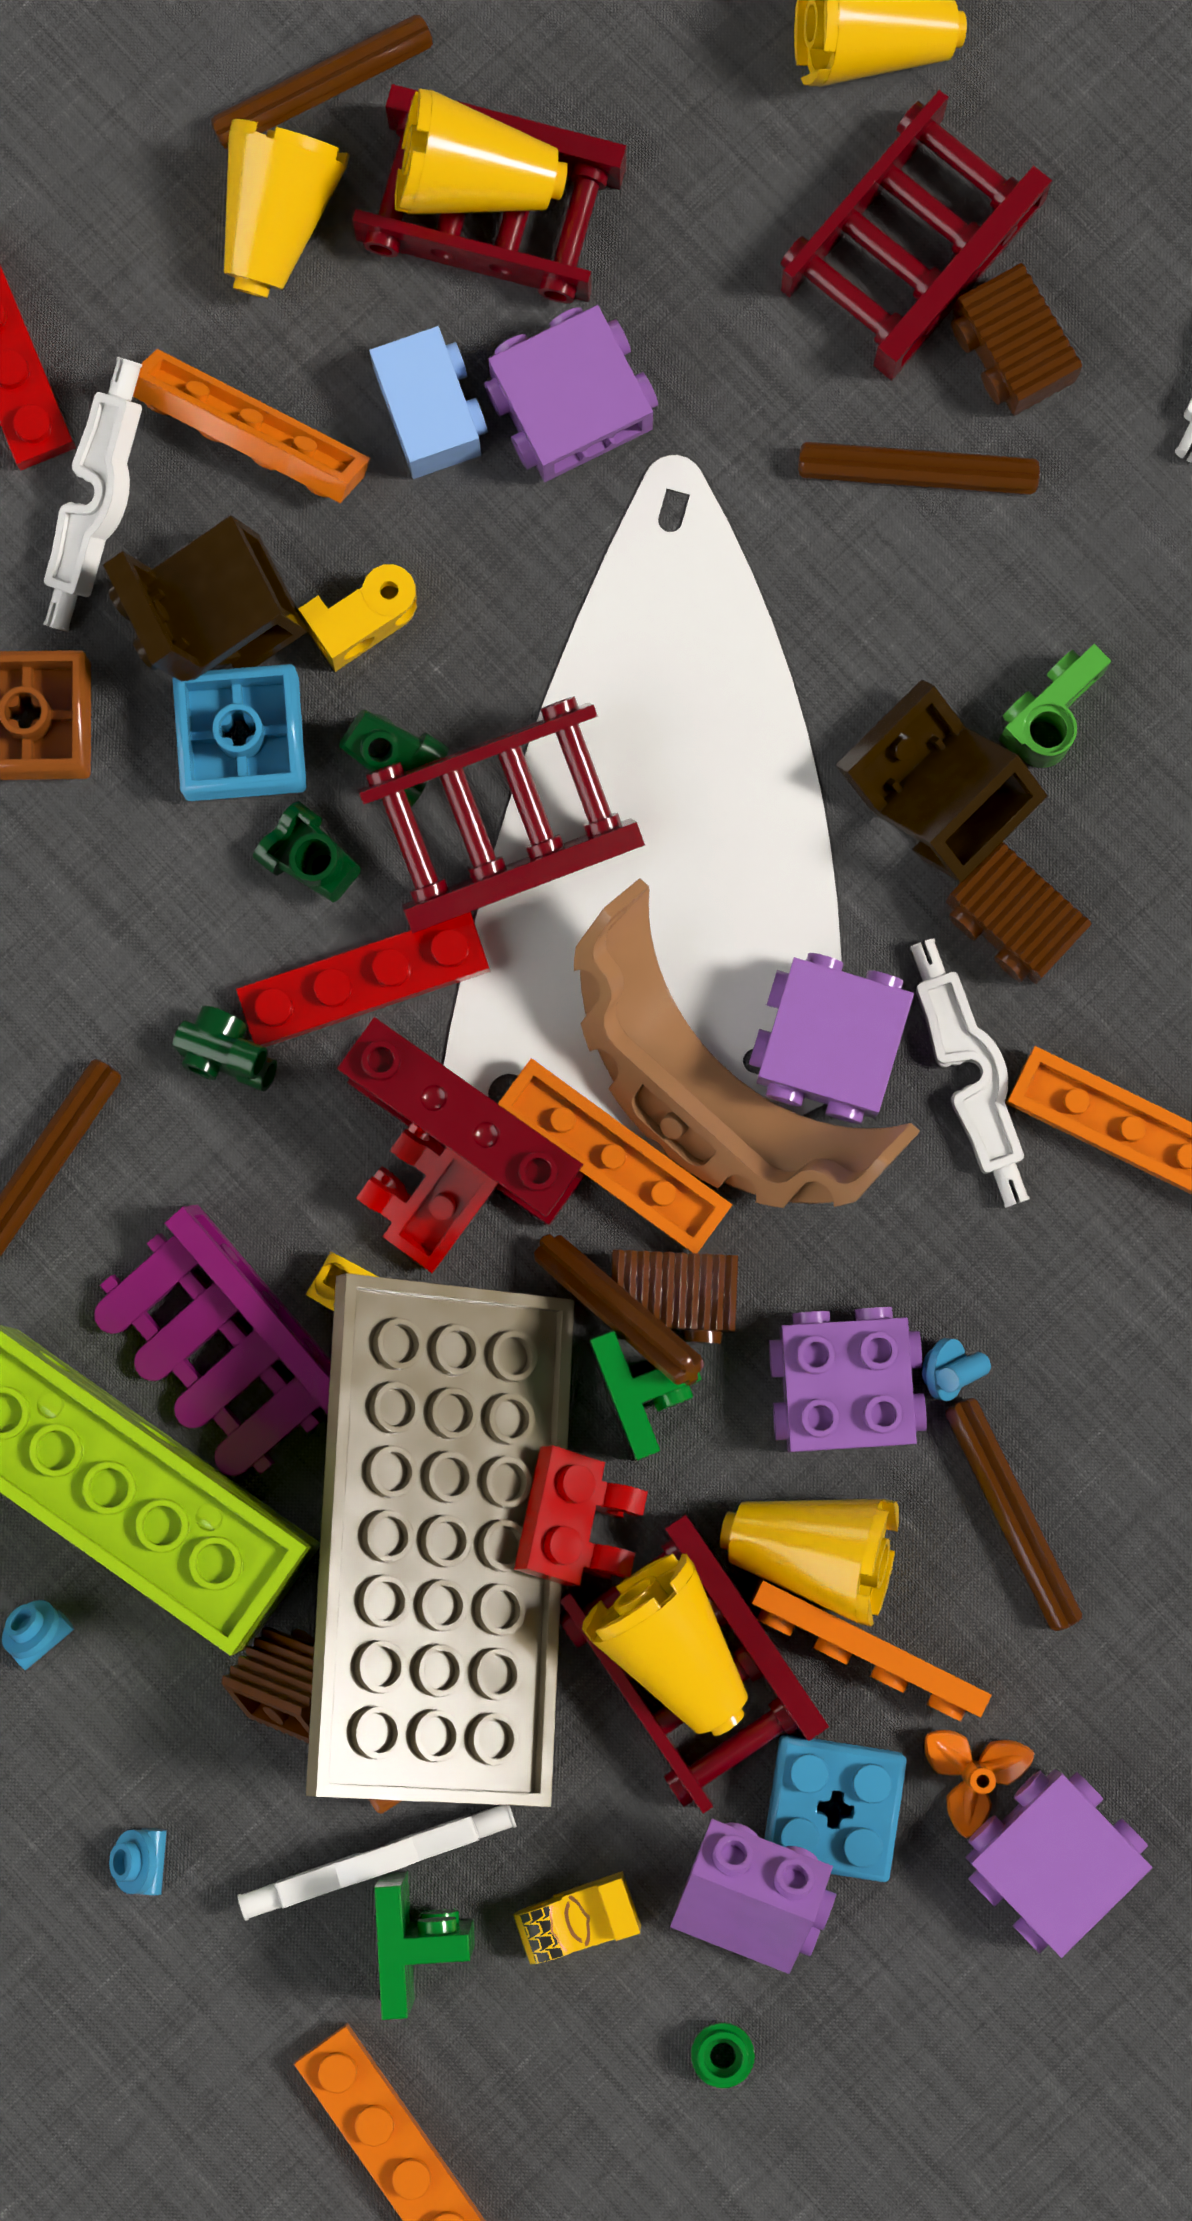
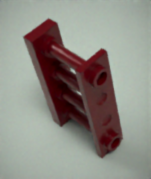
(590, 165)
(935, 289)
(547, 853)
(463, 1119)
(752, 1659)

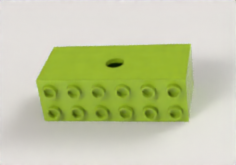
(141, 1500)

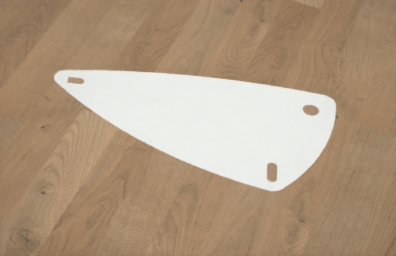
(715, 769)

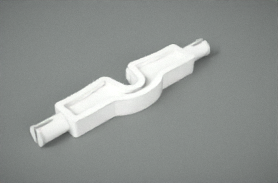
(103, 462)
(981, 1104)
(376, 1862)

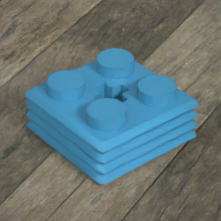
(208, 709)
(869, 1783)

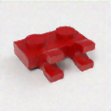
(441, 1206)
(561, 1517)

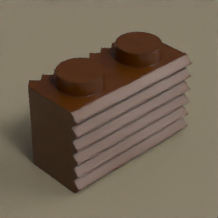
(1015, 340)
(1016, 914)
(682, 1290)
(276, 1681)

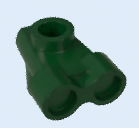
(403, 747)
(299, 850)
(217, 1045)

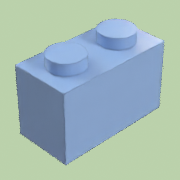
(427, 402)

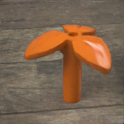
(999, 1763)

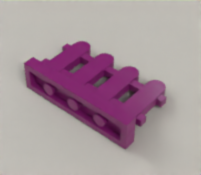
(214, 1307)

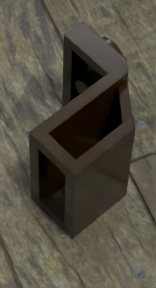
(207, 603)
(941, 782)

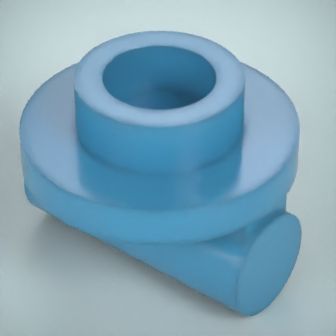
(949, 1368)
(34, 1631)
(139, 1861)

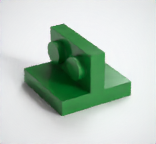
(631, 1394)
(401, 1944)

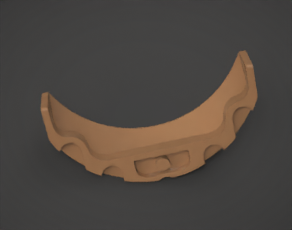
(690, 1099)

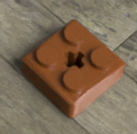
(61, 692)

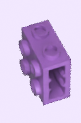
(570, 392)
(831, 1037)
(847, 1381)
(1056, 1860)
(755, 1896)

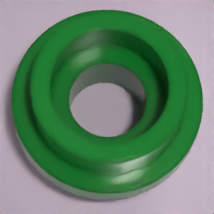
(722, 2075)

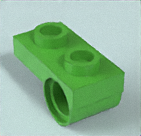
(1070, 680)

